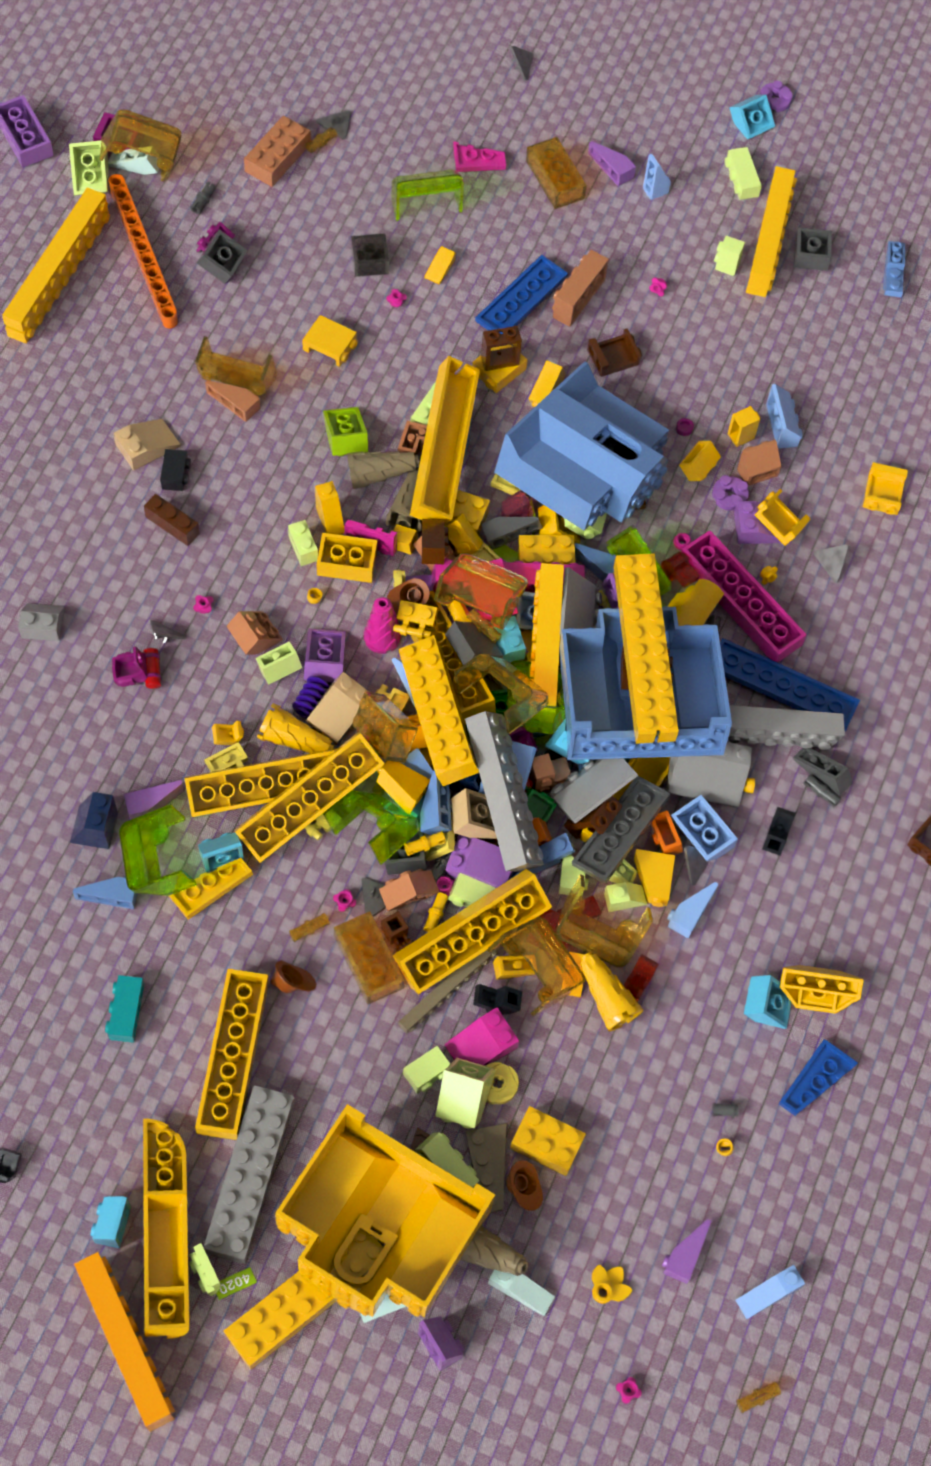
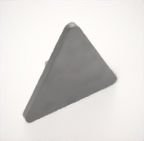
(523, 59)
(337, 121)
(833, 560)
(162, 631)
(695, 863)
(372, 897)

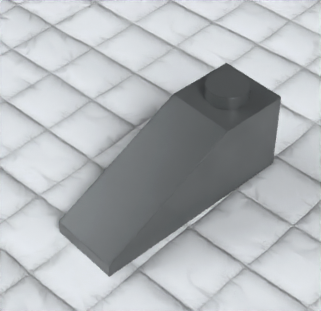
(507, 529)
(825, 769)

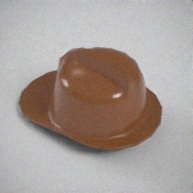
(413, 591)
(290, 978)
(525, 1185)

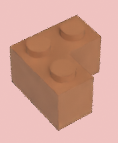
(412, 437)
(548, 773)
(408, 888)

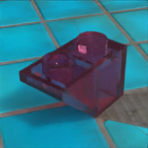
(516, 505)

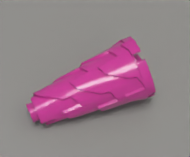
(379, 629)

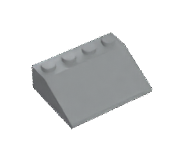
(579, 602)
(714, 777)
(591, 786)

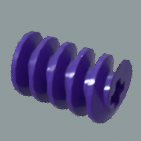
(309, 696)

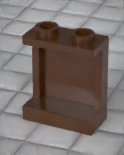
(614, 354)
(598, 818)

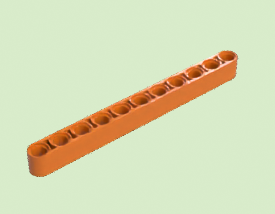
(143, 251)

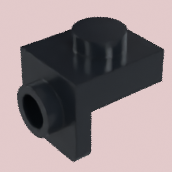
(8, 1164)

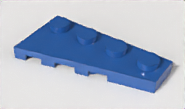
(819, 1074)

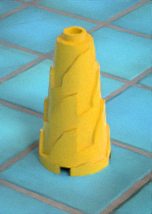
(284, 729)
(612, 998)

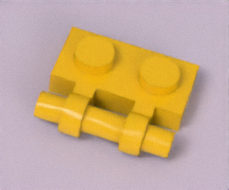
(418, 614)

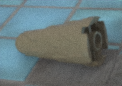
(378, 466)
(400, 510)
(493, 1253)

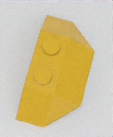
(820, 988)

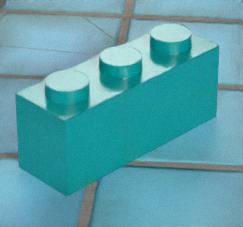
(125, 1008)

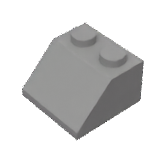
(41, 622)

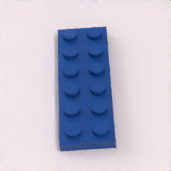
(522, 295)

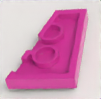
(473, 159)
(385, 542)

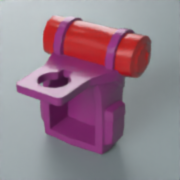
(137, 667)

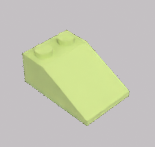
(87, 168)

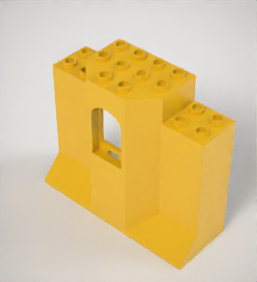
(375, 1182)

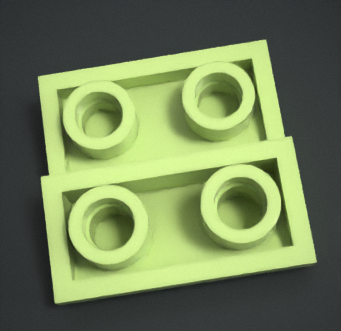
(201, 1264)

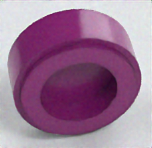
(684, 427)

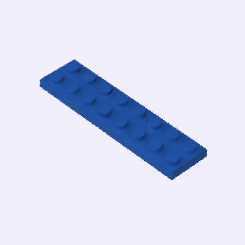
(784, 683)

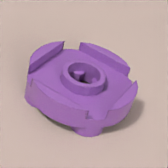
(781, 91)
(733, 484)

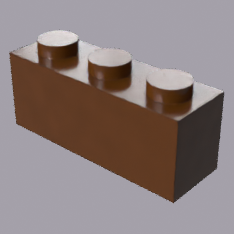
(171, 519)
(434, 541)

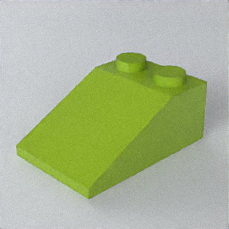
(345, 431)

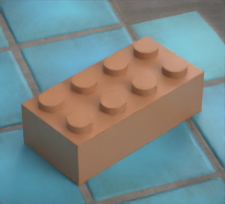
(277, 151)
(580, 287)

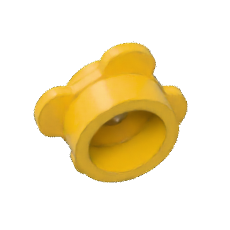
(768, 574)

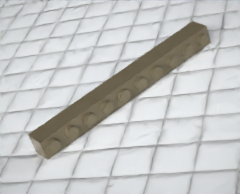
(443, 991)

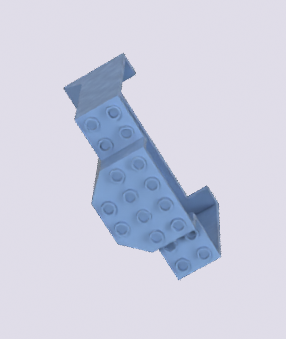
(563, 465)
(601, 712)

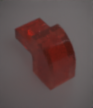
(679, 568)
(641, 976)

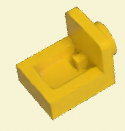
(227, 734)

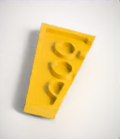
(211, 887)

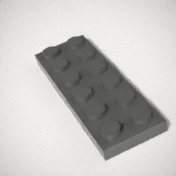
(606, 851)

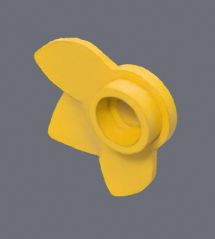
(610, 1282)

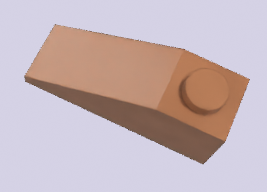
(235, 398)

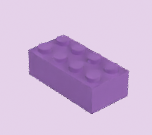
(24, 132)

